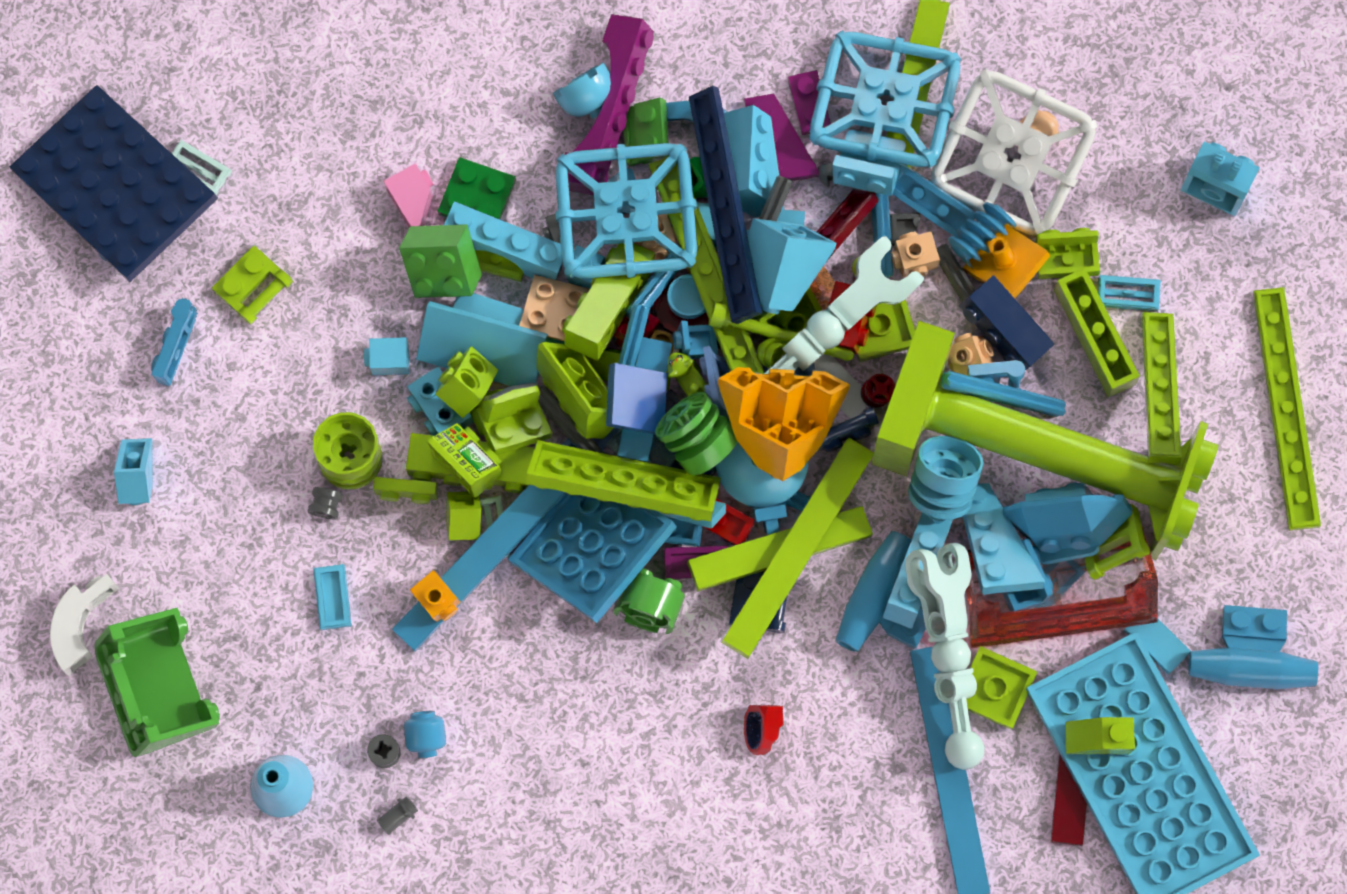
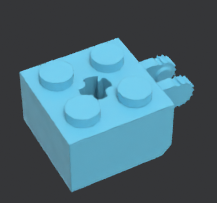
(1220, 178)

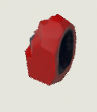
(762, 727)

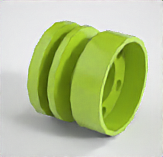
(347, 433)

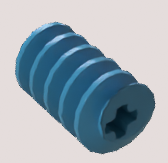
(980, 232)

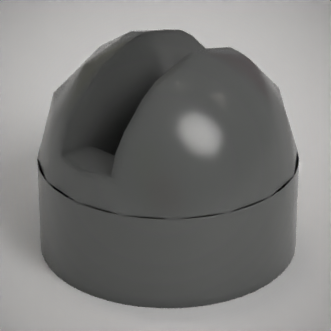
(826, 174)

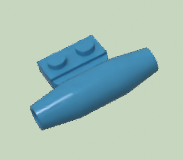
(871, 597)
(1253, 653)

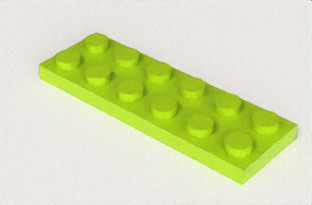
(622, 481)

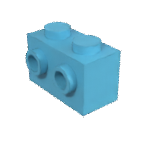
(436, 411)

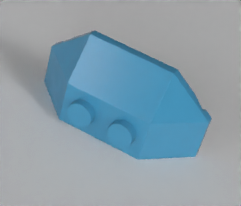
(1069, 521)

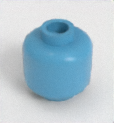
(424, 733)

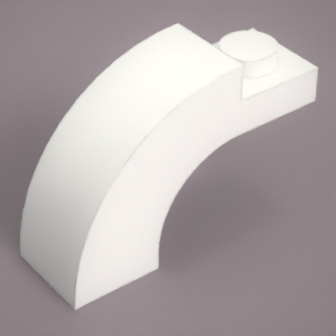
(69, 621)

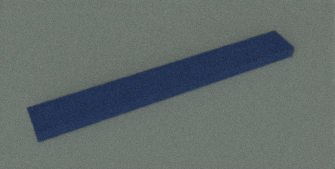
(725, 205)

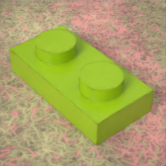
(419, 491)

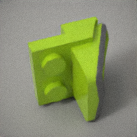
(511, 418)

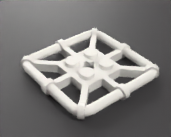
(1005, 134)

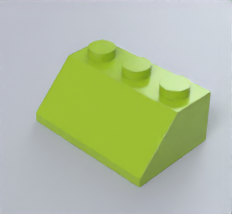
(576, 386)

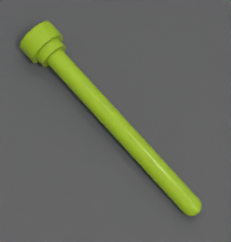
(721, 317)

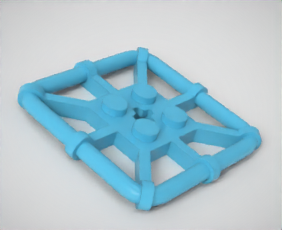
(897, 114)
(612, 196)

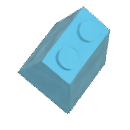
(785, 261)

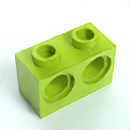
(466, 381)

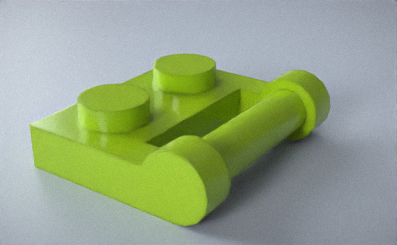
(245, 278)
(1130, 531)

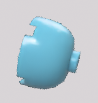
(585, 93)

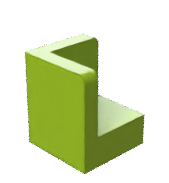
(463, 516)

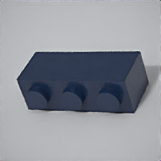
(1005, 323)

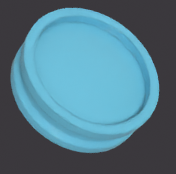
(684, 298)

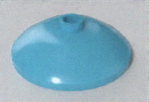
(752, 485)

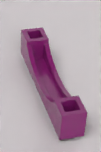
(628, 45)

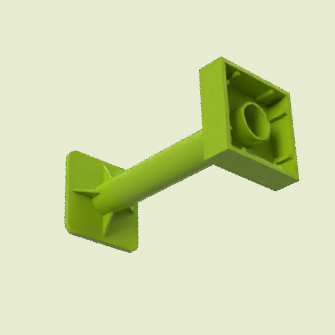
(923, 405)

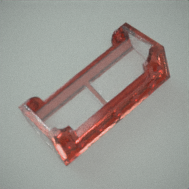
(1078, 603)

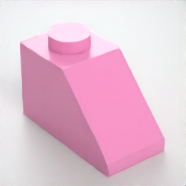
(411, 194)

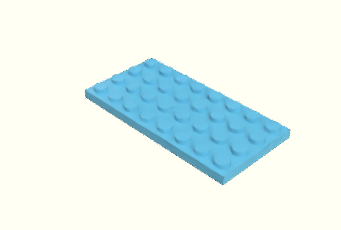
(1163, 799)

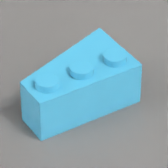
(753, 156)

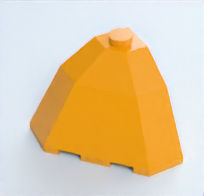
(781, 415)

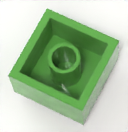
(440, 261)

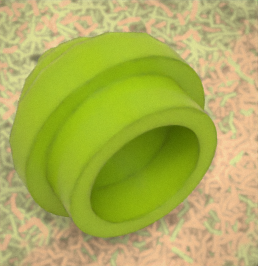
(770, 351)

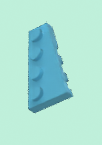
(996, 547)

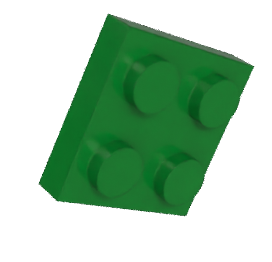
(477, 188)

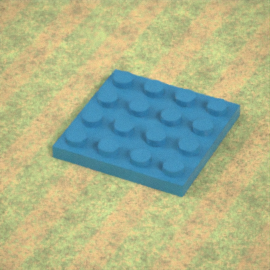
(591, 550)

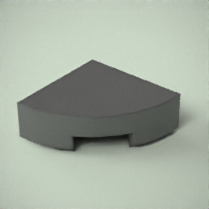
(903, 224)

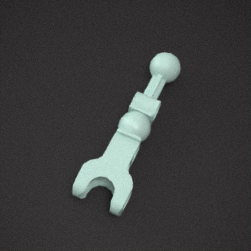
(828, 327)
(945, 617)

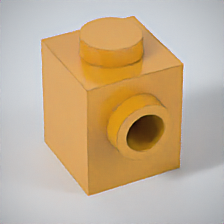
(436, 597)

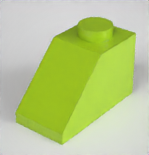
(1100, 736)

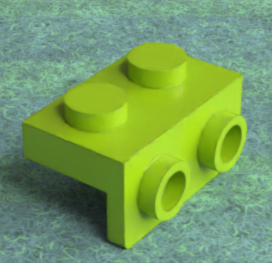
(1069, 252)

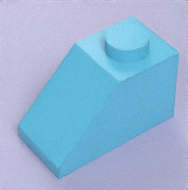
(134, 471)

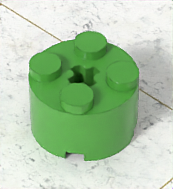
(651, 602)

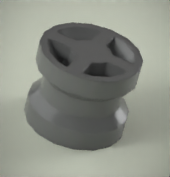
(325, 503)
(385, 757)

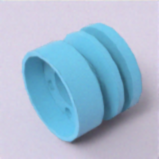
(945, 477)

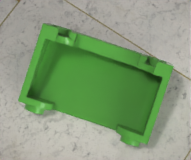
(152, 682)

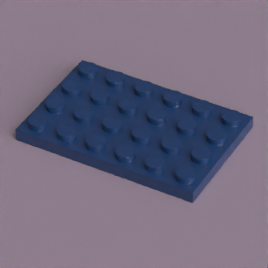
(113, 183)

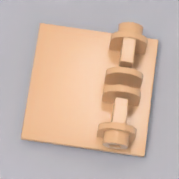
(550, 305)

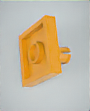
(1011, 260)

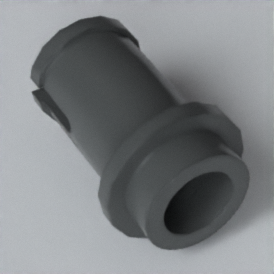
(397, 815)

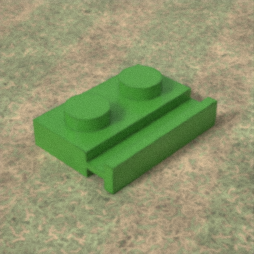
(646, 126)

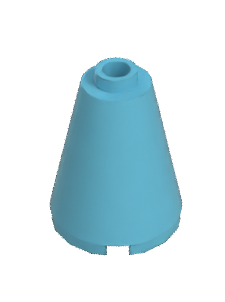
(288, 793)

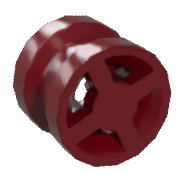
(882, 385)

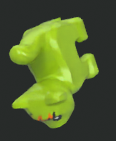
(686, 373)

